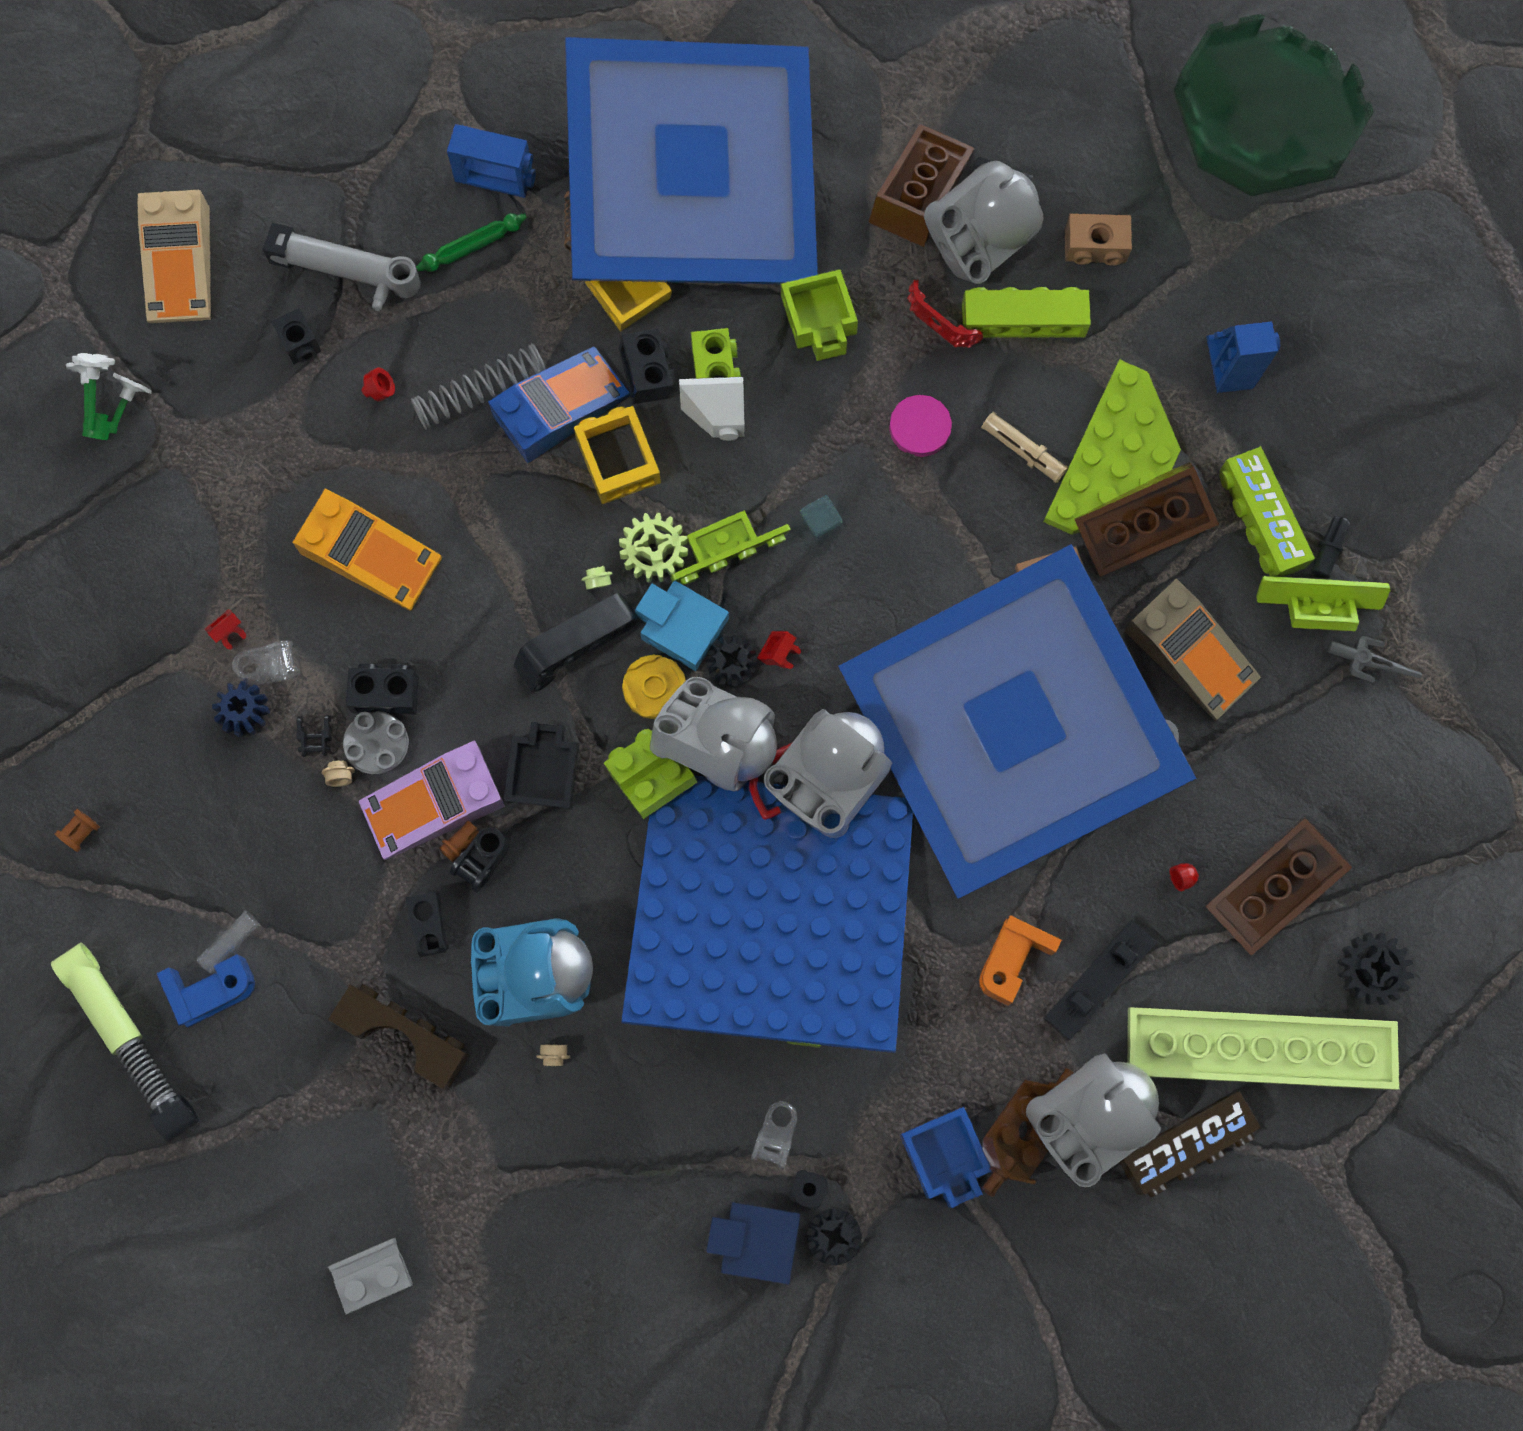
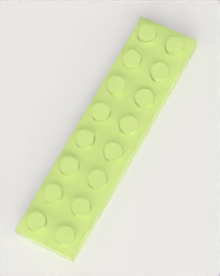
(1264, 1048)

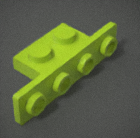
(724, 541)
(1323, 602)

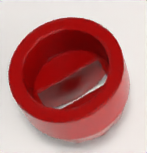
(1183, 876)

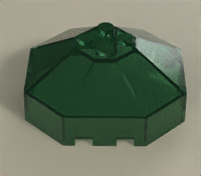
(1269, 107)

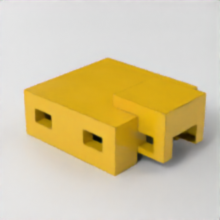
(629, 300)

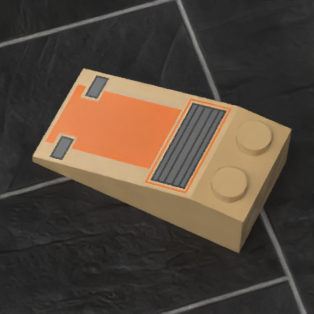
(175, 255)

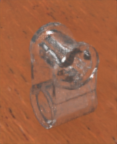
(268, 663)
(775, 1137)

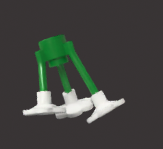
(89, 366)

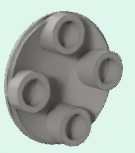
(375, 742)

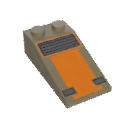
(1193, 649)

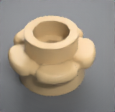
(338, 774)
(553, 1054)

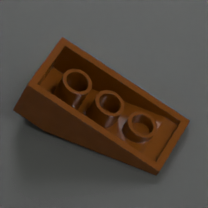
(920, 176)
(1147, 519)
(1278, 885)

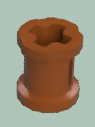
(77, 830)

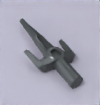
(1361, 656)

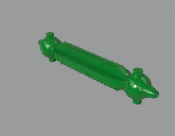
(471, 242)

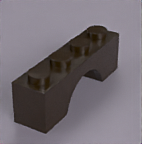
(435, 1058)

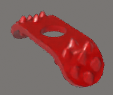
(956, 336)

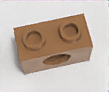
(1110, 229)

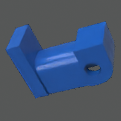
(209, 994)

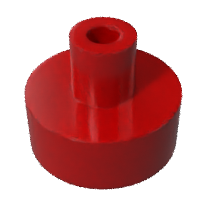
(378, 384)

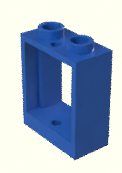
(491, 161)

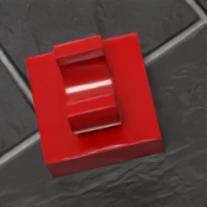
(223, 626)
(777, 648)

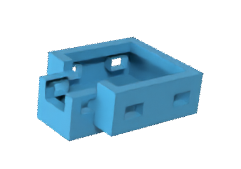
(680, 622)

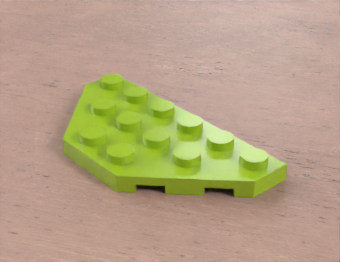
(1121, 449)

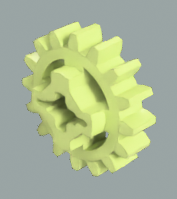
(664, 542)

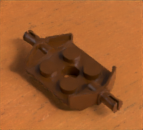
(1007, 1152)

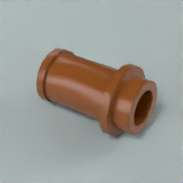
(459, 841)

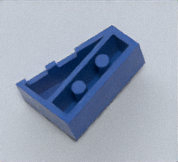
(1242, 355)

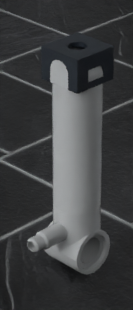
(287, 248)

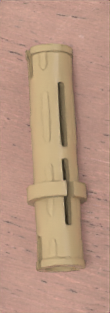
(1024, 447)

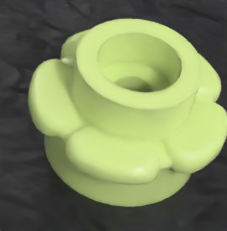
(597, 578)

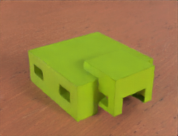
(820, 313)

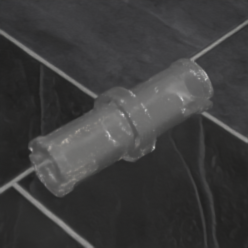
(228, 941)

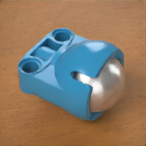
(531, 972)

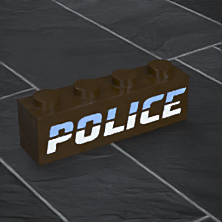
(1190, 1143)

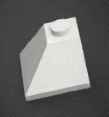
(715, 405)

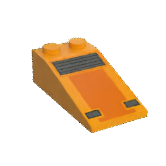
(366, 550)

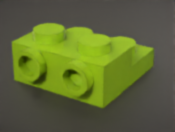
(646, 778)

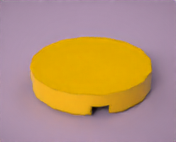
(651, 684)

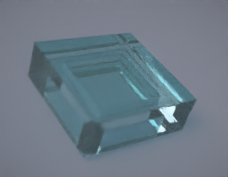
(821, 516)

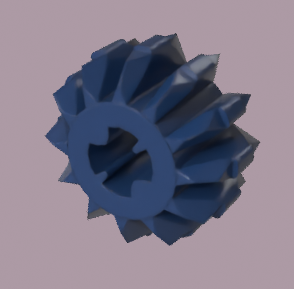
(253, 707)

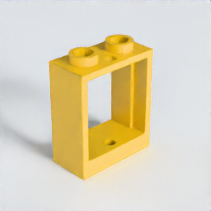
(626, 482)

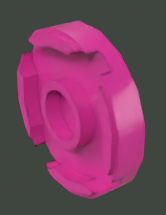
(920, 425)

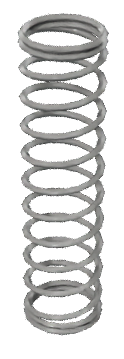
(537, 365)

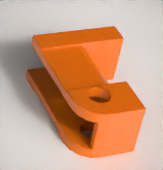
(1009, 956)

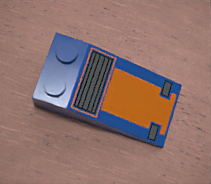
(550, 403)

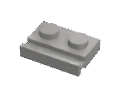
(370, 1276)

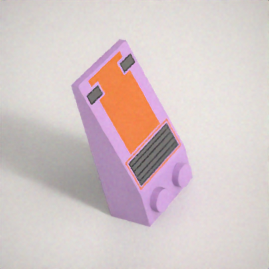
(431, 800)

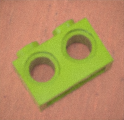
(711, 365)

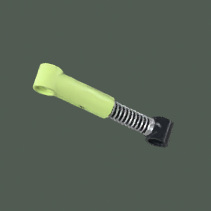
(81, 974)

